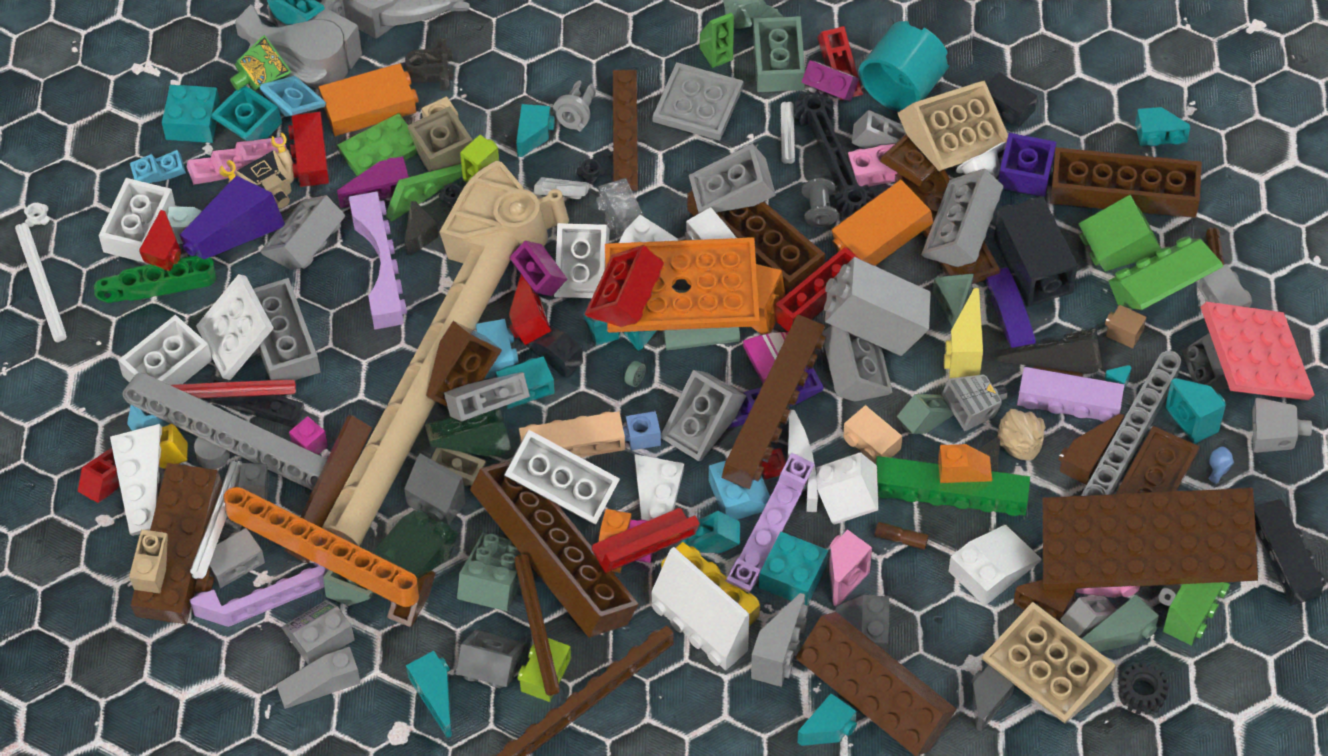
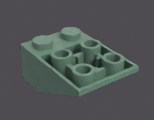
(490, 573)

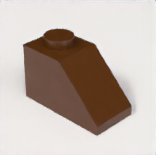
(408, 615)

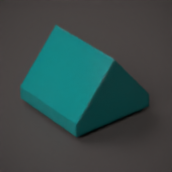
(1119, 375)

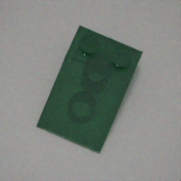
(477, 435)
(418, 543)

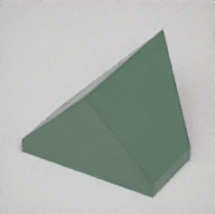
(953, 294)

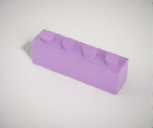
(1070, 394)

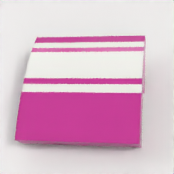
(763, 351)

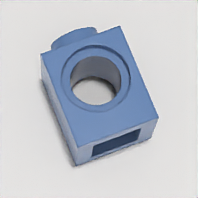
(646, 422)

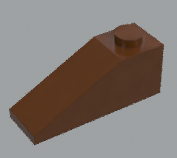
(1086, 451)

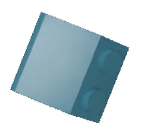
(734, 499)

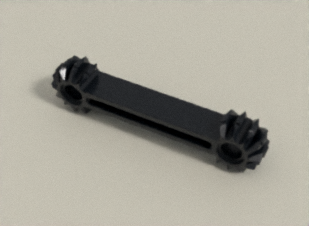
(816, 111)

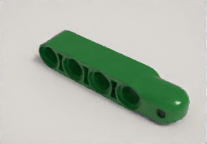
(166, 282)

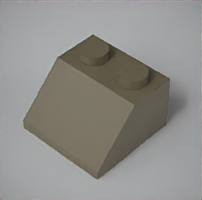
(439, 139)

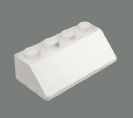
(561, 477)

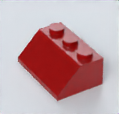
(625, 287)

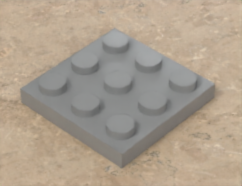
(698, 101)

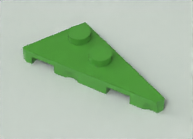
(420, 188)

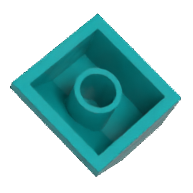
(248, 115)
(1195, 408)

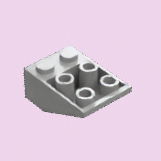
(779, 643)

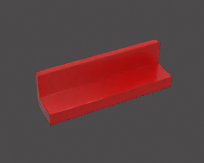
(644, 539)

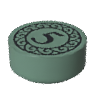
(635, 373)

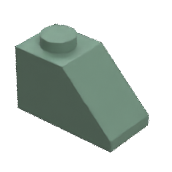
(924, 413)
(344, 590)

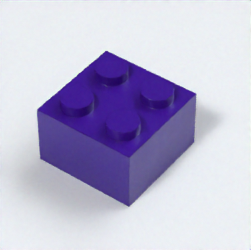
(1027, 164)

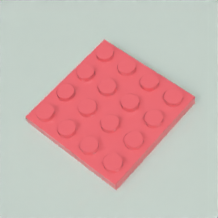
(1257, 351)

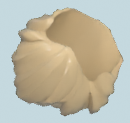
(1021, 434)

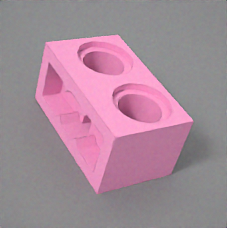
(868, 168)

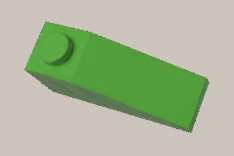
(717, 40)

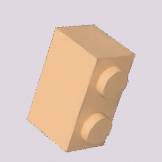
(871, 435)

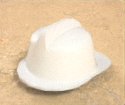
(987, 160)

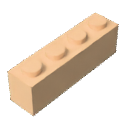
(584, 434)

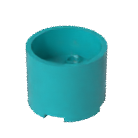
(903, 66)

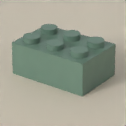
(778, 54)

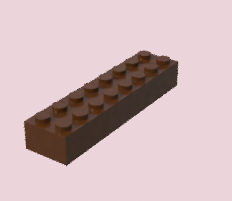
(555, 551)

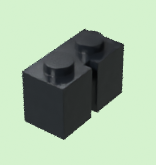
(1012, 99)

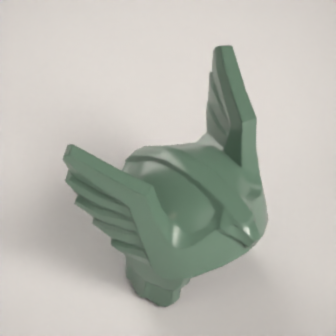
(746, 10)

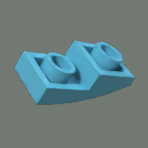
(159, 169)

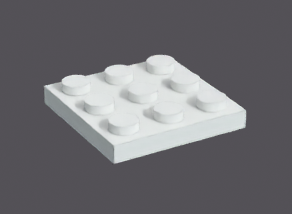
(234, 327)

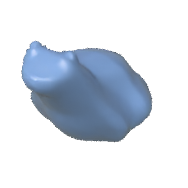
(1220, 461)

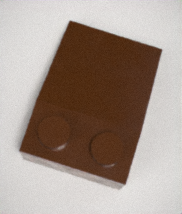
(460, 360)

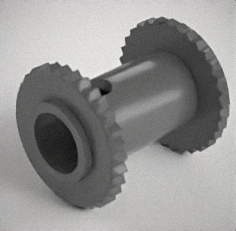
(818, 192)

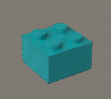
(189, 113)
(793, 568)

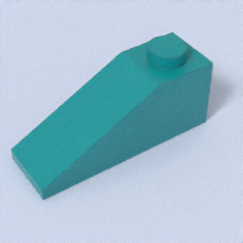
(294, 10)
(431, 682)

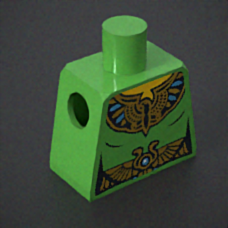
(259, 66)

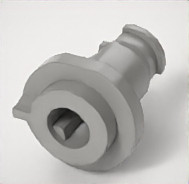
(572, 110)

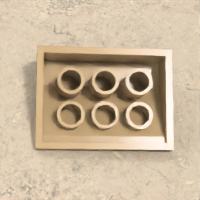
(954, 125)
(1050, 663)

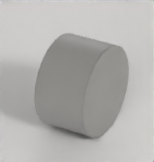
(209, 454)

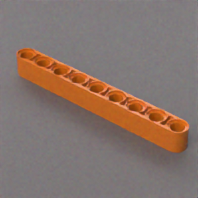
(321, 546)

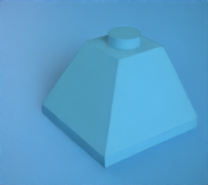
(291, 96)

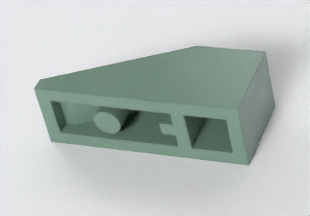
(1124, 626)

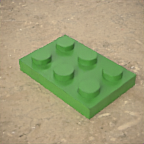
(377, 144)

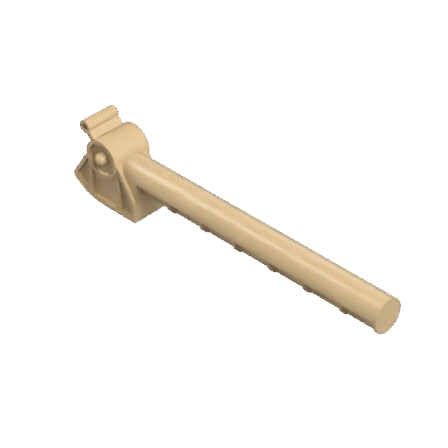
(482, 233)

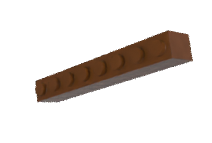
(773, 402)

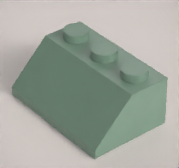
(699, 337)

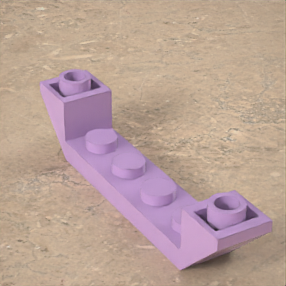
(772, 521)
(207, 606)

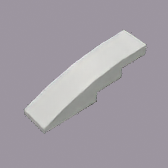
(799, 445)

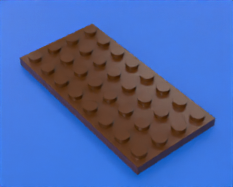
(1149, 539)

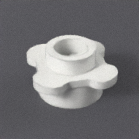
(36, 209)

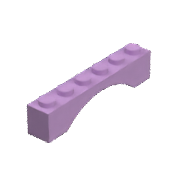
(384, 299)

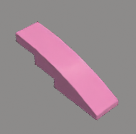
(207, 169)

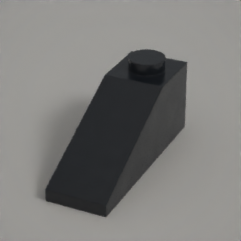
(558, 351)

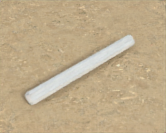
(41, 283)
(215, 524)

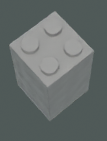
(877, 306)

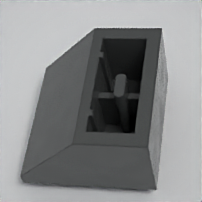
(1205, 364)

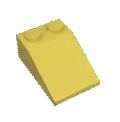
(965, 345)

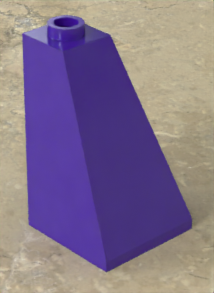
(231, 219)

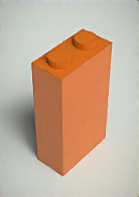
(368, 99)
(883, 224)

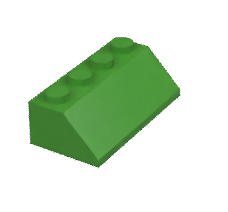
(1164, 273)
(1192, 608)

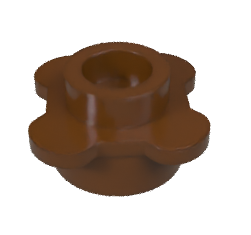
(204, 584)

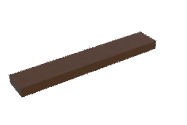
(335, 473)

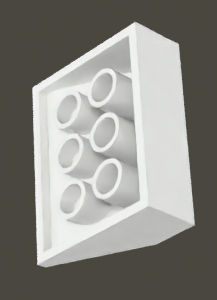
(701, 610)

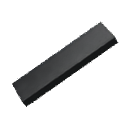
(268, 407)

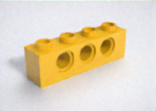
(712, 571)

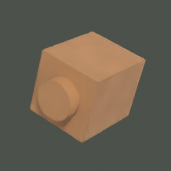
(1125, 326)

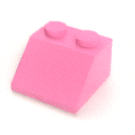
(848, 565)

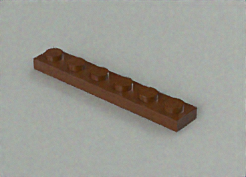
(625, 127)

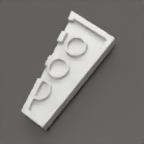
(138, 474)

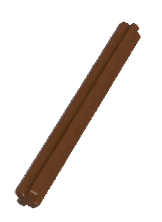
(537, 625)

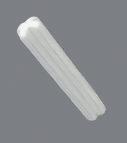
(787, 132)

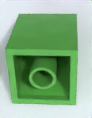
(1119, 235)

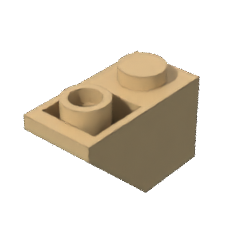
(149, 561)

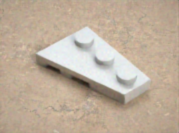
(657, 485)

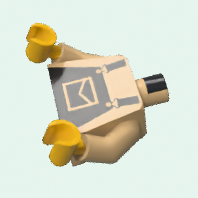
(269, 172)

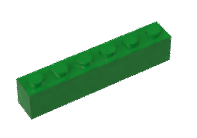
(921, 483)

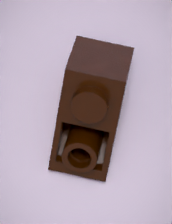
(1053, 602)

